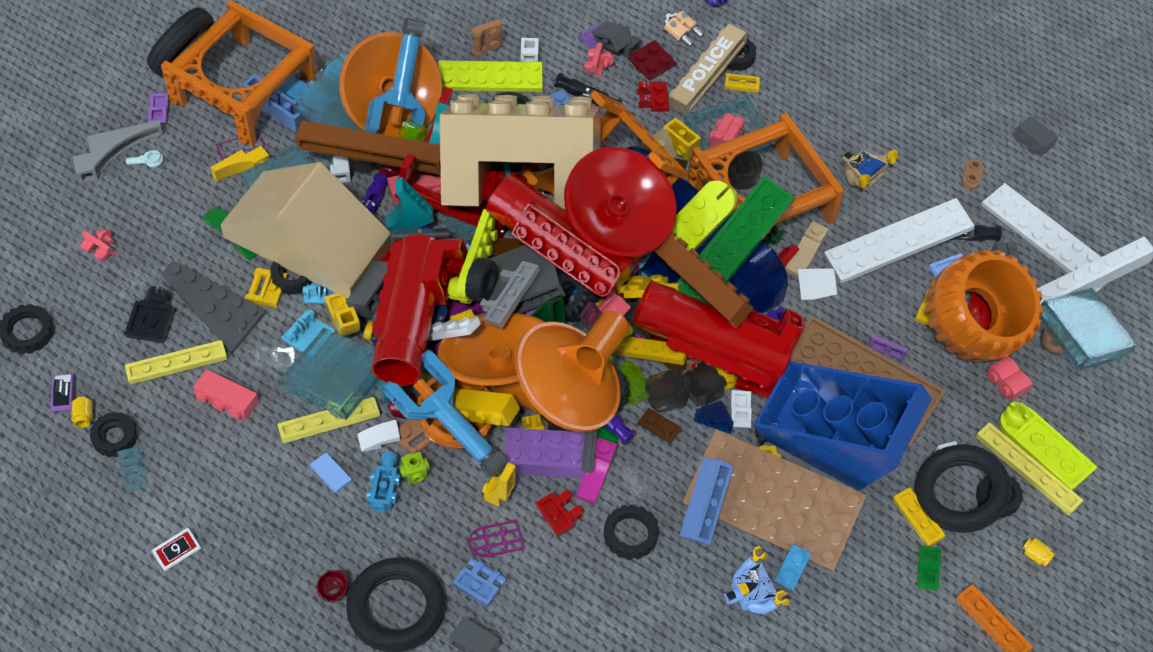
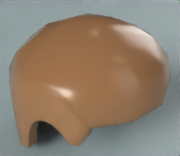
(1047, 339)

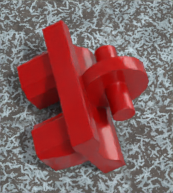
(492, 181)

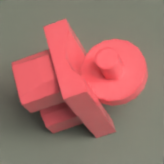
(600, 60)
(90, 242)

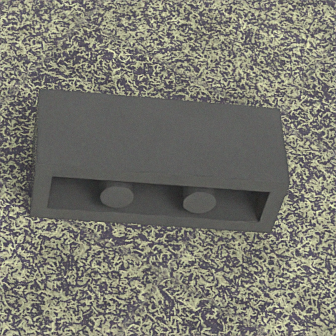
(366, 294)

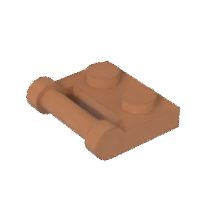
(491, 37)
(408, 433)

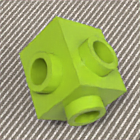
(414, 468)

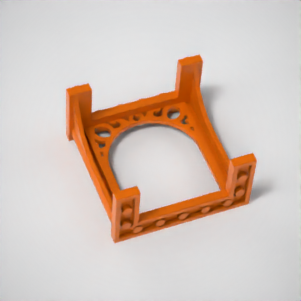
(248, 108)
(614, 115)
(786, 134)

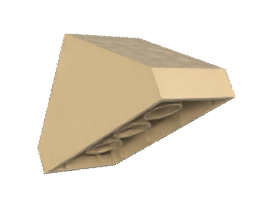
(309, 226)

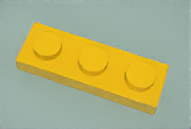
(925, 528)

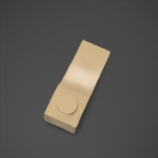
(808, 248)

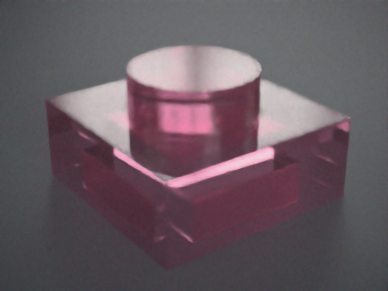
(590, 314)

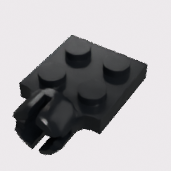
(150, 317)

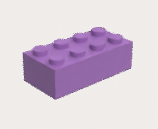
(545, 452)

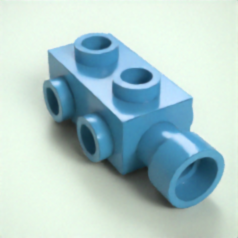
(380, 487)

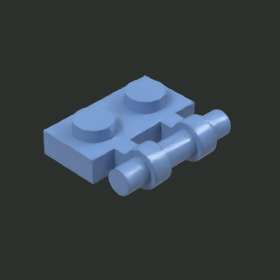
(477, 587)

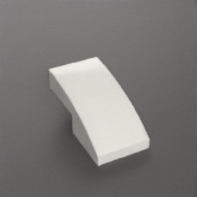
(741, 408)
(377, 435)

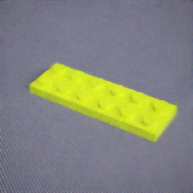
(491, 75)

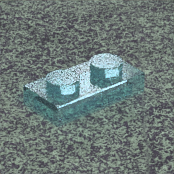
(460, 228)

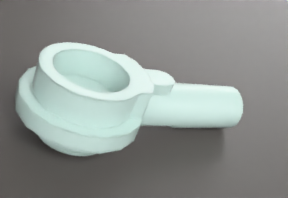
(152, 159)

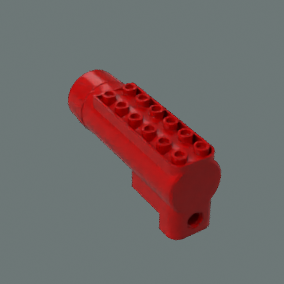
(549, 232)
(412, 287)
(753, 350)

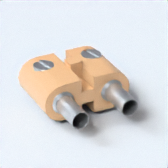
(681, 26)

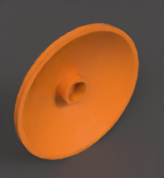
(371, 72)
(489, 356)
(571, 372)

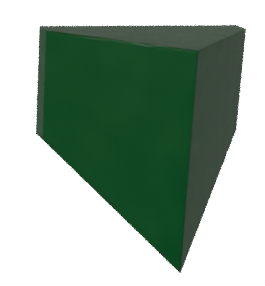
(551, 310)

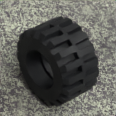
(582, 297)

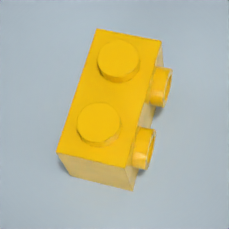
(682, 138)

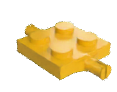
(637, 285)

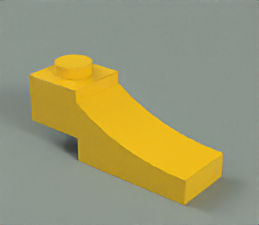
(238, 163)
(500, 487)

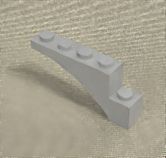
(109, 145)

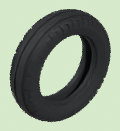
(178, 37)
(969, 520)
(403, 639)

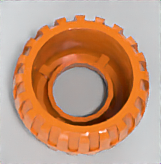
(1005, 288)

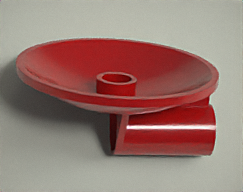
(620, 202)

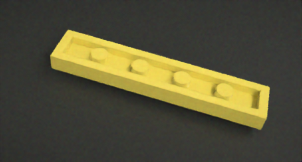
(175, 362)
(324, 421)

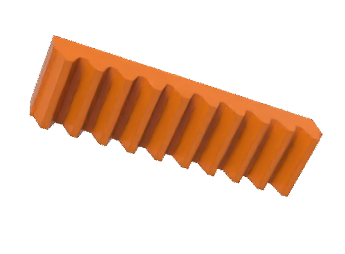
(992, 621)

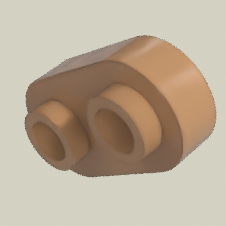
(973, 173)

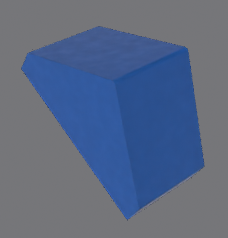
(843, 420)

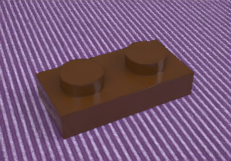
(659, 425)

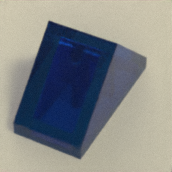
(715, 416)

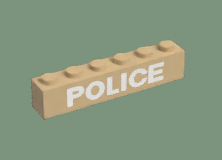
(707, 69)

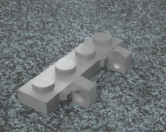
(518, 283)

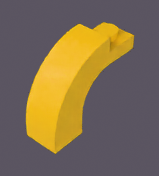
(342, 316)

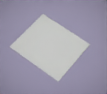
(817, 283)

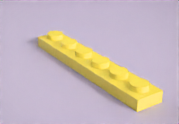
(1029, 469)

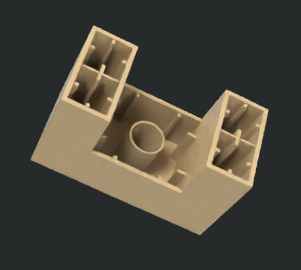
(512, 132)

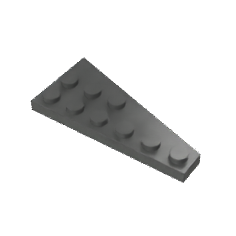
(220, 309)

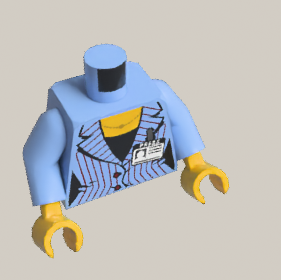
(754, 588)

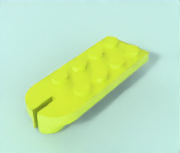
(705, 213)
(480, 247)
(1045, 444)

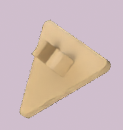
(664, 139)

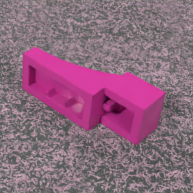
(593, 481)

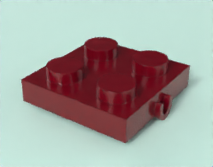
(652, 60)

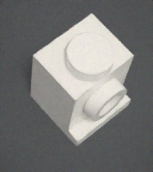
(529, 49)
(340, 169)

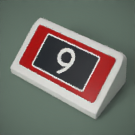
(176, 549)

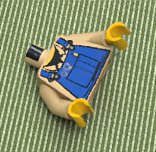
(866, 167)

